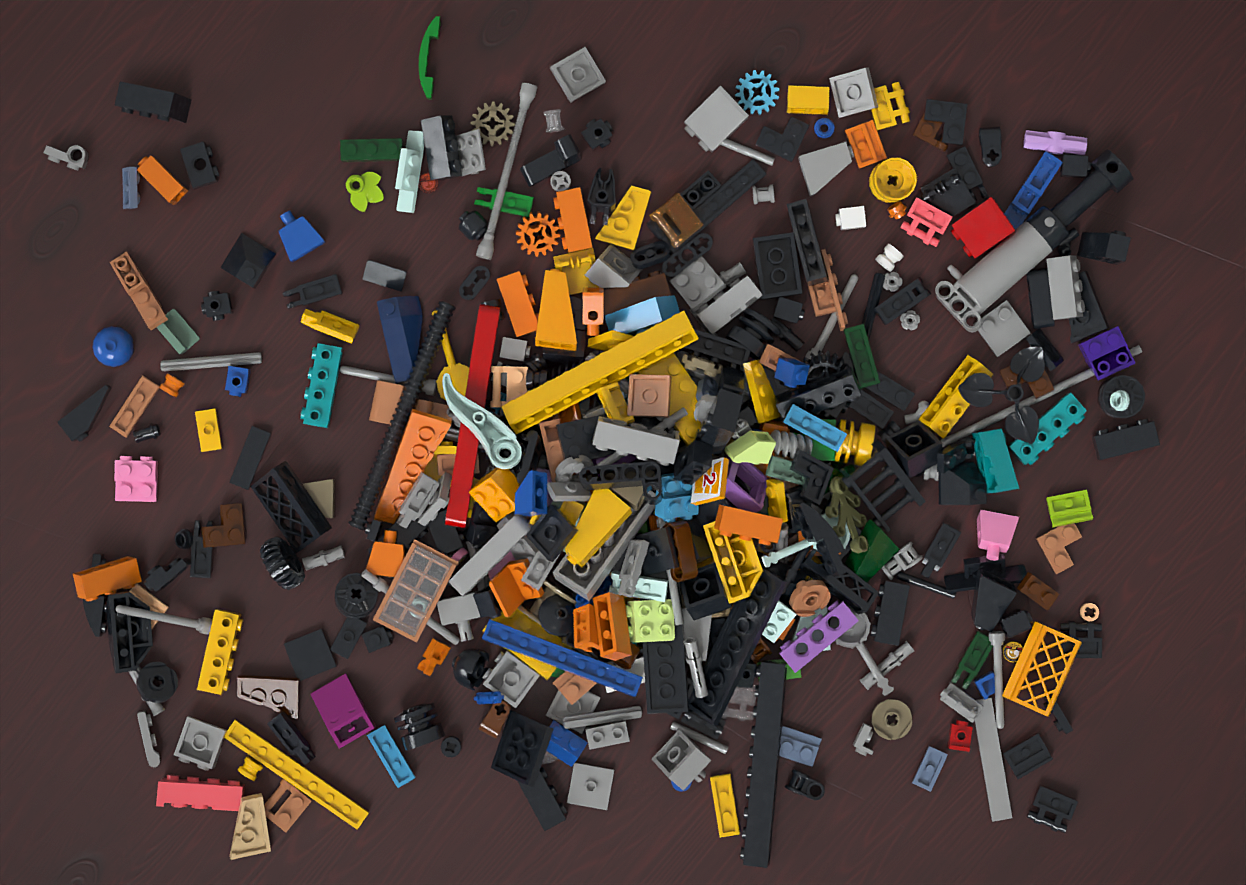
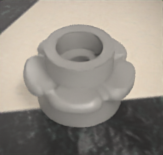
(897, 281)
(910, 325)

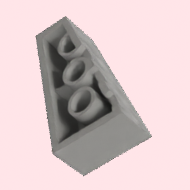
(636, 440)

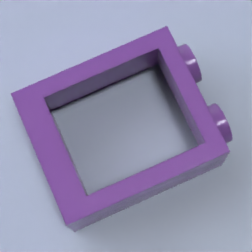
(753, 478)

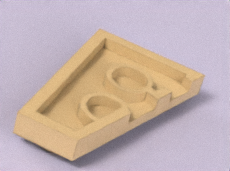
(251, 828)

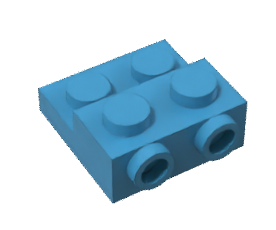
(675, 500)

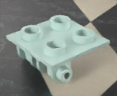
(778, 621)

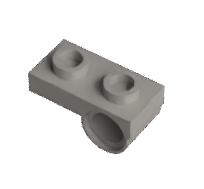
(57, 155)

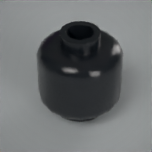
(473, 225)

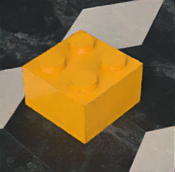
(496, 493)

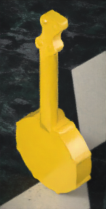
(457, 372)

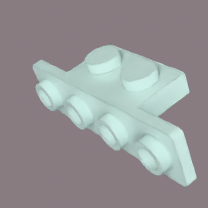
(409, 171)

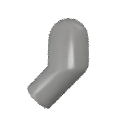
(912, 418)

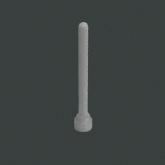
(833, 318)
(429, 385)
(202, 625)
(996, 639)

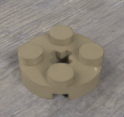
(701, 363)
(903, 717)

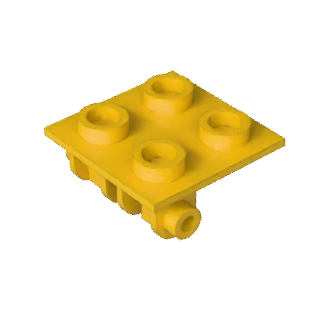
(575, 267)

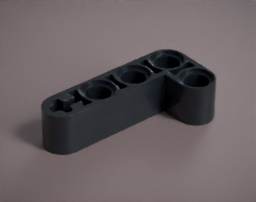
(621, 481)

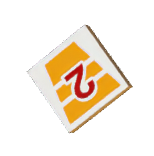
(712, 484)

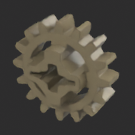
(493, 115)

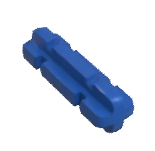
(489, 697)

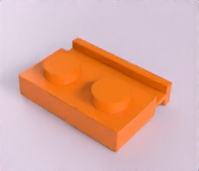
(866, 144)

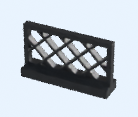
(299, 500)

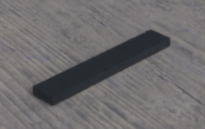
(722, 199)

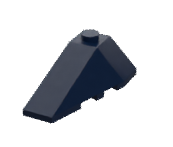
(401, 327)

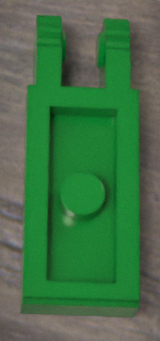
(512, 202)

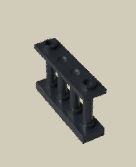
(901, 481)

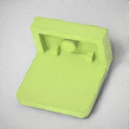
(650, 620)

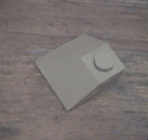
(612, 269)

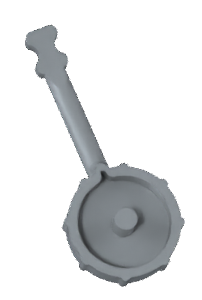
(854, 638)

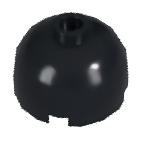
(469, 667)

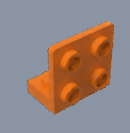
(510, 589)

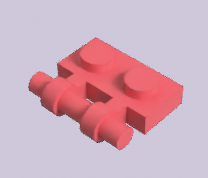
(931, 217)

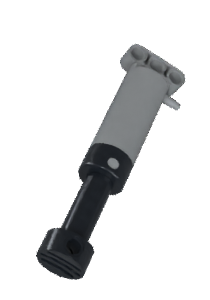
(1028, 244)

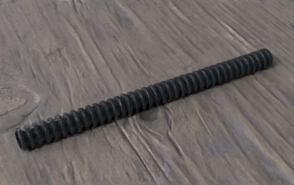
(402, 415)

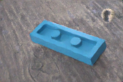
(815, 428)
(391, 756)

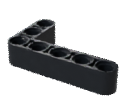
(564, 156)

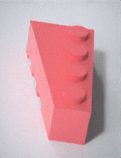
(200, 793)

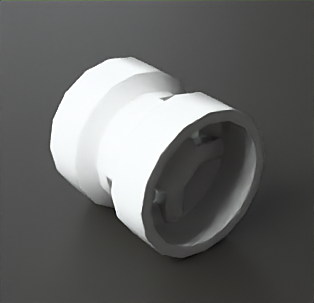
(890, 256)

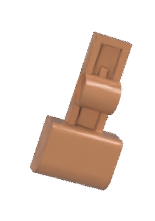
(386, 400)

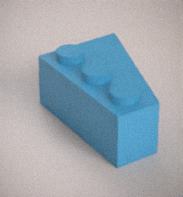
(642, 315)

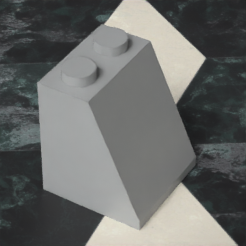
(715, 120)

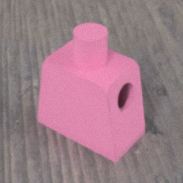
(995, 532)

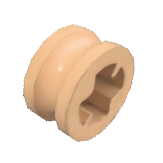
(1089, 605)

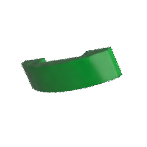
(432, 32)

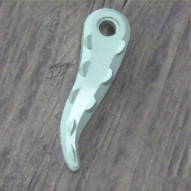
(485, 426)

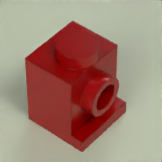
(953, 741)

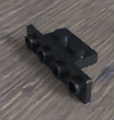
(966, 580)

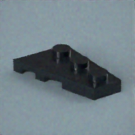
(1093, 316)

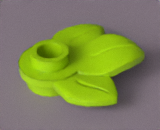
(366, 192)

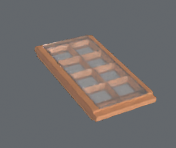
(415, 590)

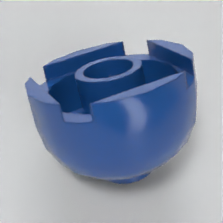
(113, 346)

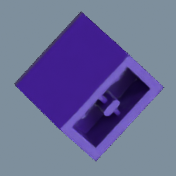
(1106, 353)

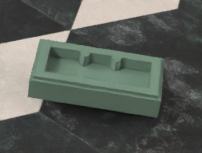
(780, 469)

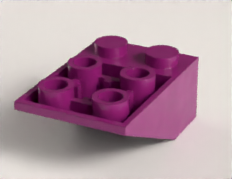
(342, 711)

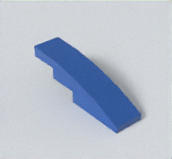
(1032, 189)

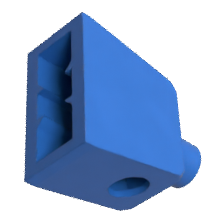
(298, 236)

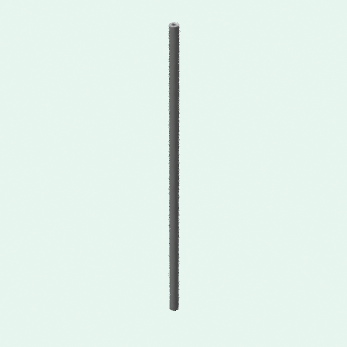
(1027, 402)

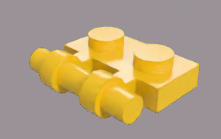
(884, 114)

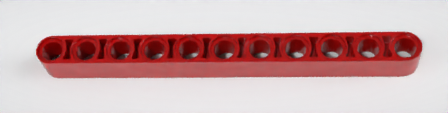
(476, 392)

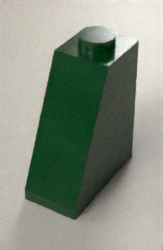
(879, 552)

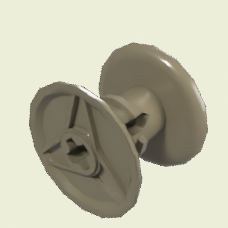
(550, 590)

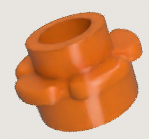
(897, 210)

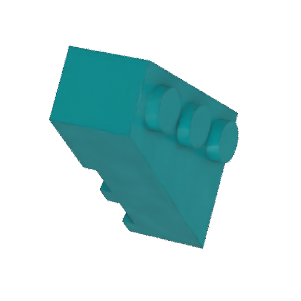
(994, 461)

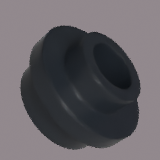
(184, 539)

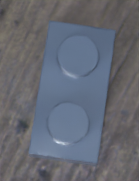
(130, 180)
(929, 768)

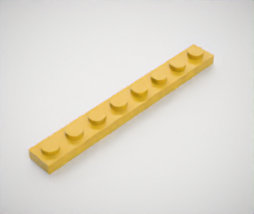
(296, 774)

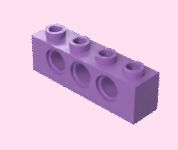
(846, 621)

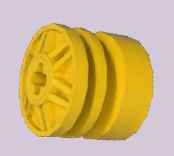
(904, 181)
(856, 442)

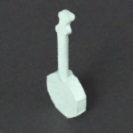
(775, 556)

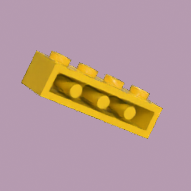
(949, 404)
(219, 651)

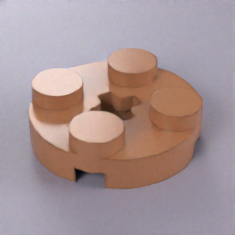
(805, 590)

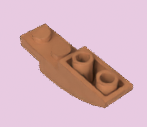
(139, 290)
(551, 444)

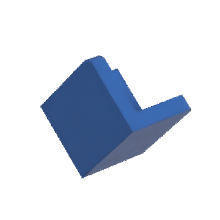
(985, 684)

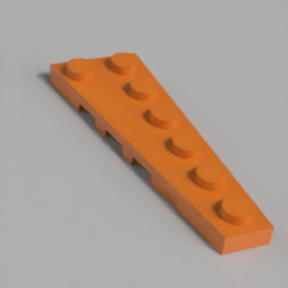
(415, 450)

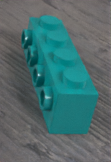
(322, 386)
(1051, 425)

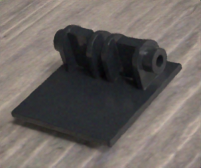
(948, 193)

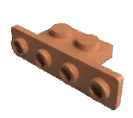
(824, 295)

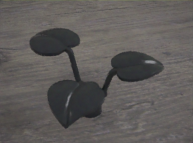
(979, 389)

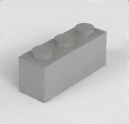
(1065, 287)

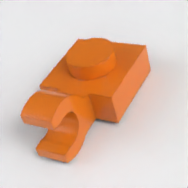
(434, 655)

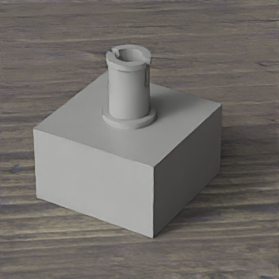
(459, 611)
(681, 760)

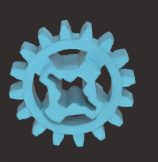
(764, 98)

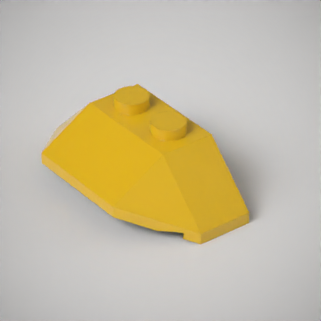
(736, 563)

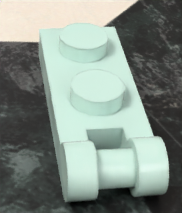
(646, 587)

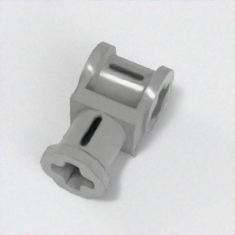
(902, 560)

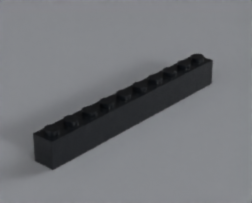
(764, 763)

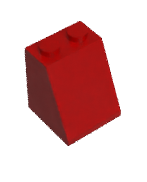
(982, 228)

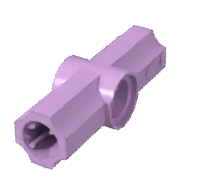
(1055, 142)

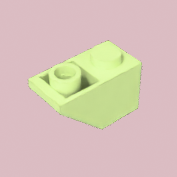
(752, 447)

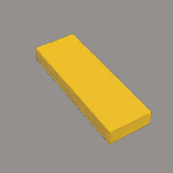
(724, 805)

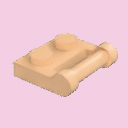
(515, 383)

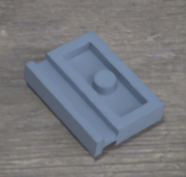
(799, 746)

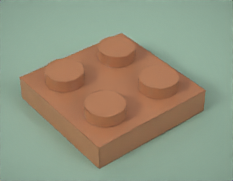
(649, 395)

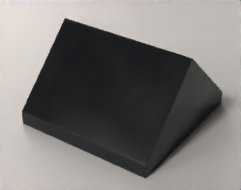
(556, 357)

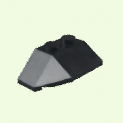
(128, 635)

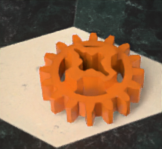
(545, 238)

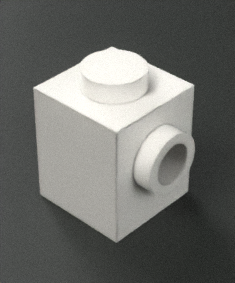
(851, 218)

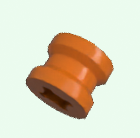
(171, 385)

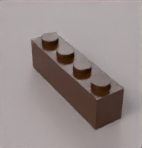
(636, 292)

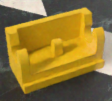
(808, 100)
(614, 403)

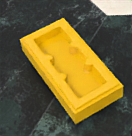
(208, 430)

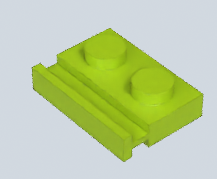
(1069, 508)

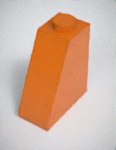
(161, 179)

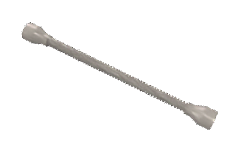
(486, 247)

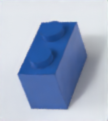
(565, 744)

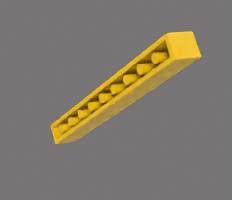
(599, 372)

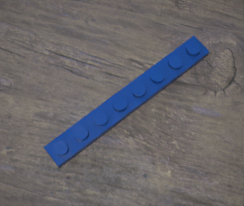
(562, 658)

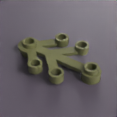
(847, 514)

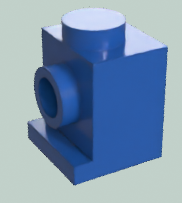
(241, 373)

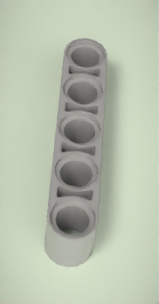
(490, 554)

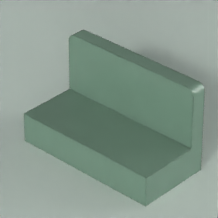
(178, 332)

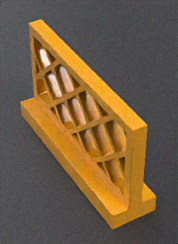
(1026, 660)

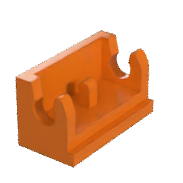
(585, 628)

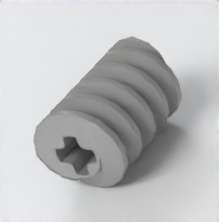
(791, 443)

